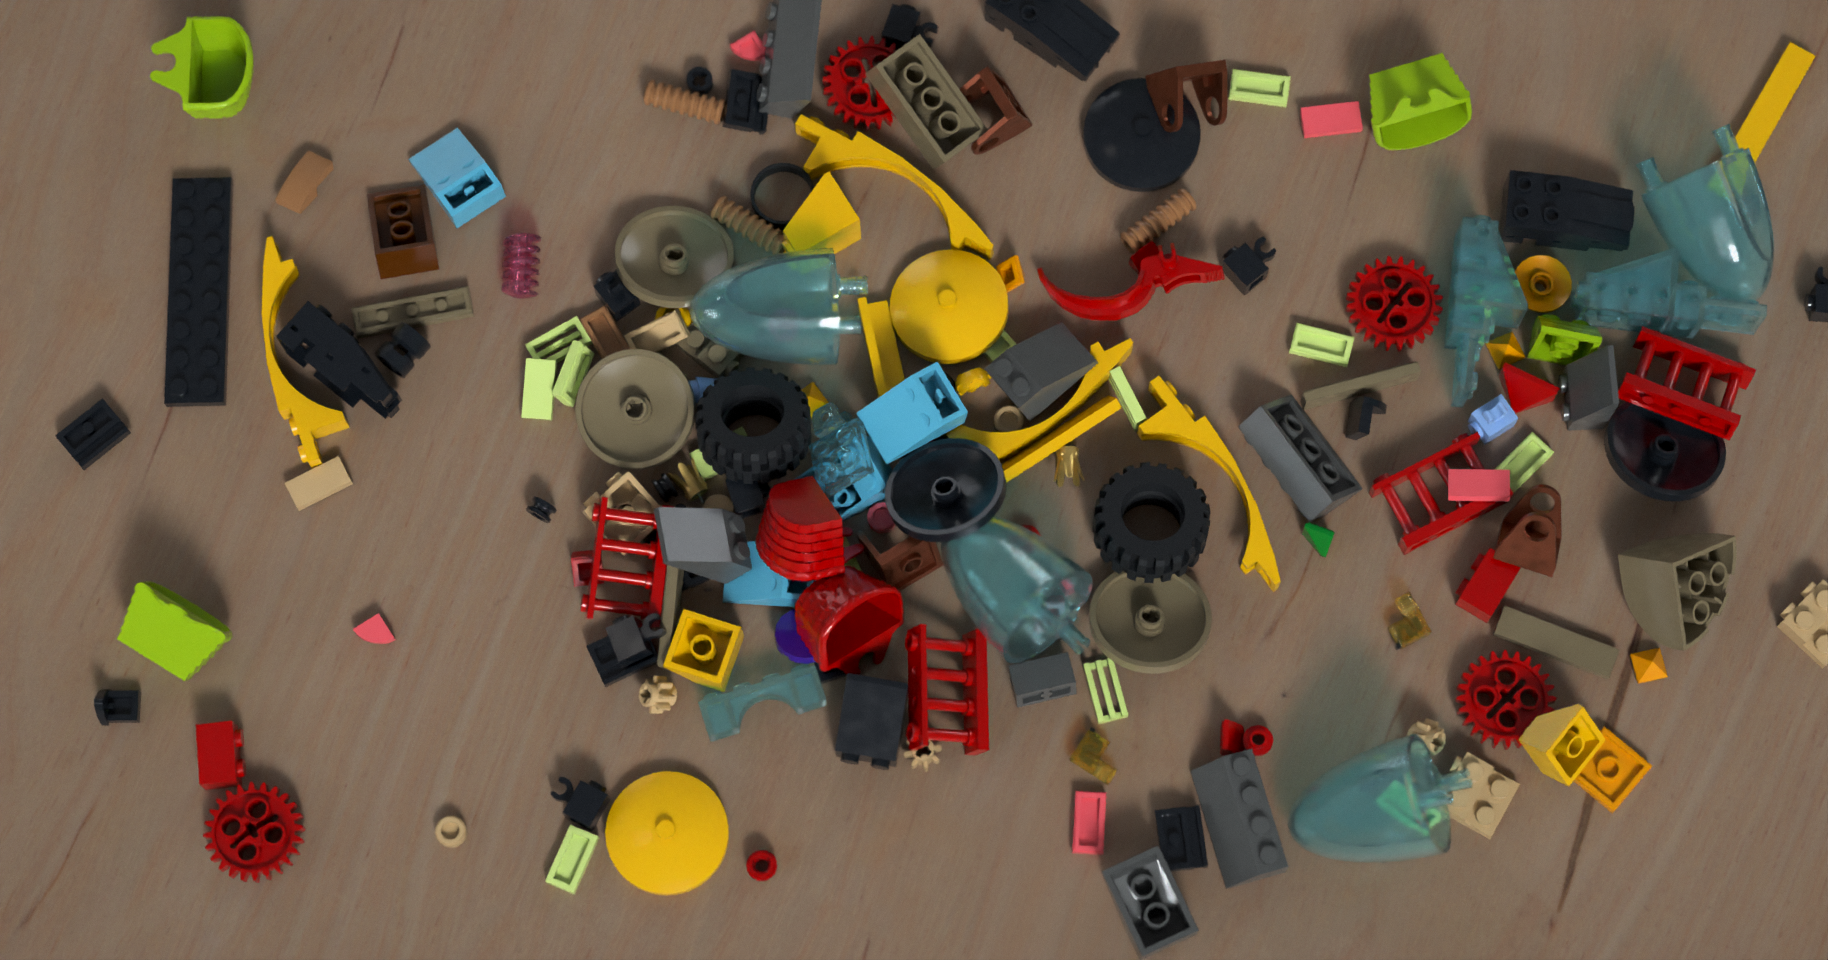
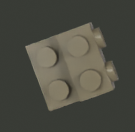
(709, 355)

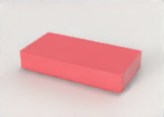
(1331, 119)
(1478, 485)
(1089, 822)

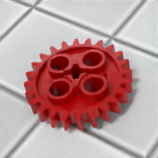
(843, 87)
(1372, 288)
(1485, 680)
(240, 809)

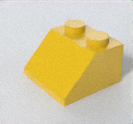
(704, 650)
(1562, 742)

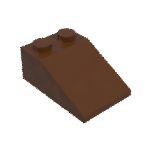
(402, 231)

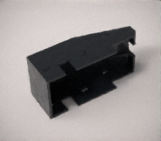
(1056, 31)
(1565, 212)
(338, 359)

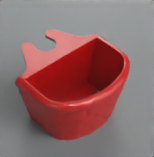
(803, 533)
(847, 618)

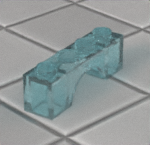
(725, 711)

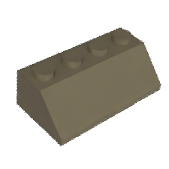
(926, 101)

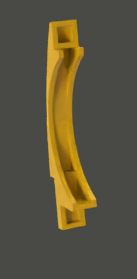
(837, 152)
(309, 418)
(1177, 425)
(1010, 443)

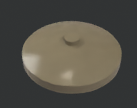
(671, 254)
(635, 409)
(1150, 624)

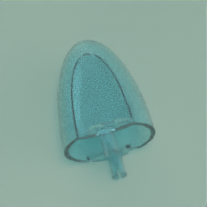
(1716, 220)
(779, 307)
(1017, 588)
(1378, 806)

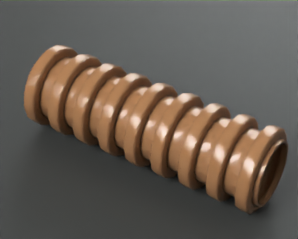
(684, 102)
(1158, 220)
(748, 225)

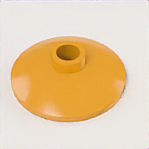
(1551, 275)

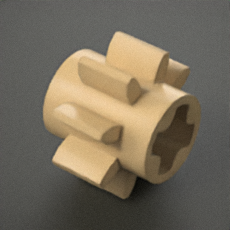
(657, 694)
(1430, 734)
(924, 760)

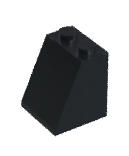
(871, 721)

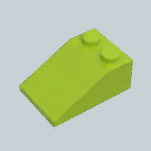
(1561, 340)

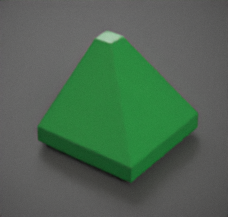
(1318, 537)

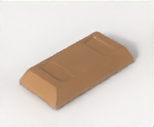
(604, 332)

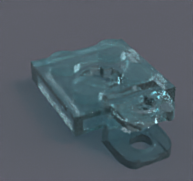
(839, 436)

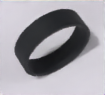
(775, 168)

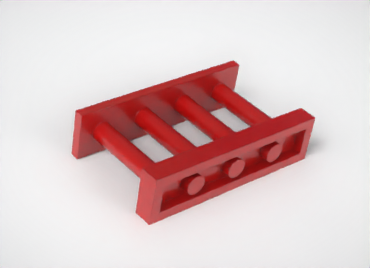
(1677, 405)
(1439, 522)
(653, 581)
(975, 690)

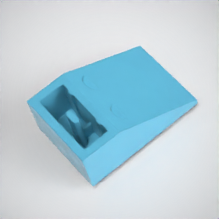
(458, 177)
(913, 413)
(864, 492)
(763, 585)

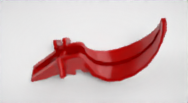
(1156, 271)

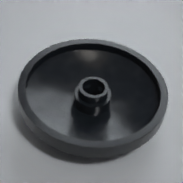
(1131, 145)
(1662, 454)
(945, 490)

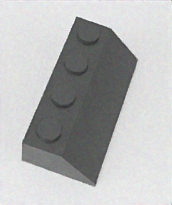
(788, 56)
(1299, 457)
(1239, 819)

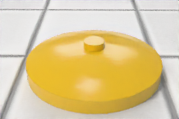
(949, 306)
(667, 833)

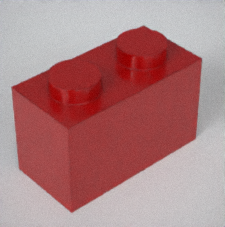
(1487, 585)
(220, 755)

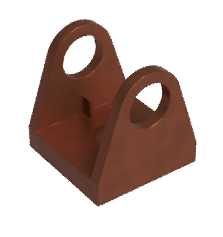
(1208, 82)
(1011, 124)
(1530, 535)
(903, 562)

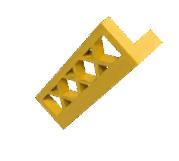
(881, 345)

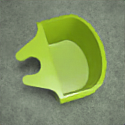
(210, 68)
(1417, 103)
(171, 630)

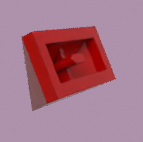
(1524, 389)

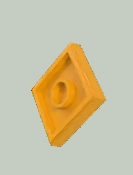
(1612, 771)

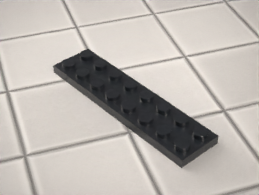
(199, 292)

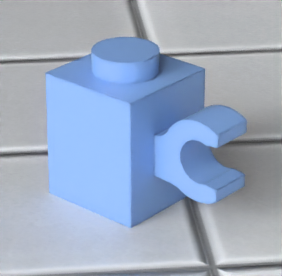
(1492, 419)

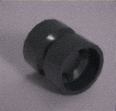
(408, 341)

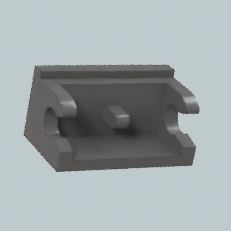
(1042, 679)

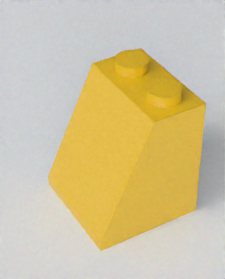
(823, 220)

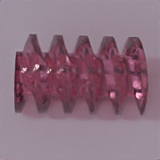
(518, 265)

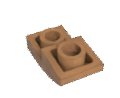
(303, 181)

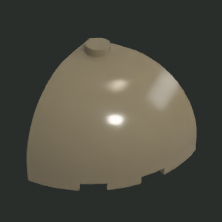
(1678, 585)

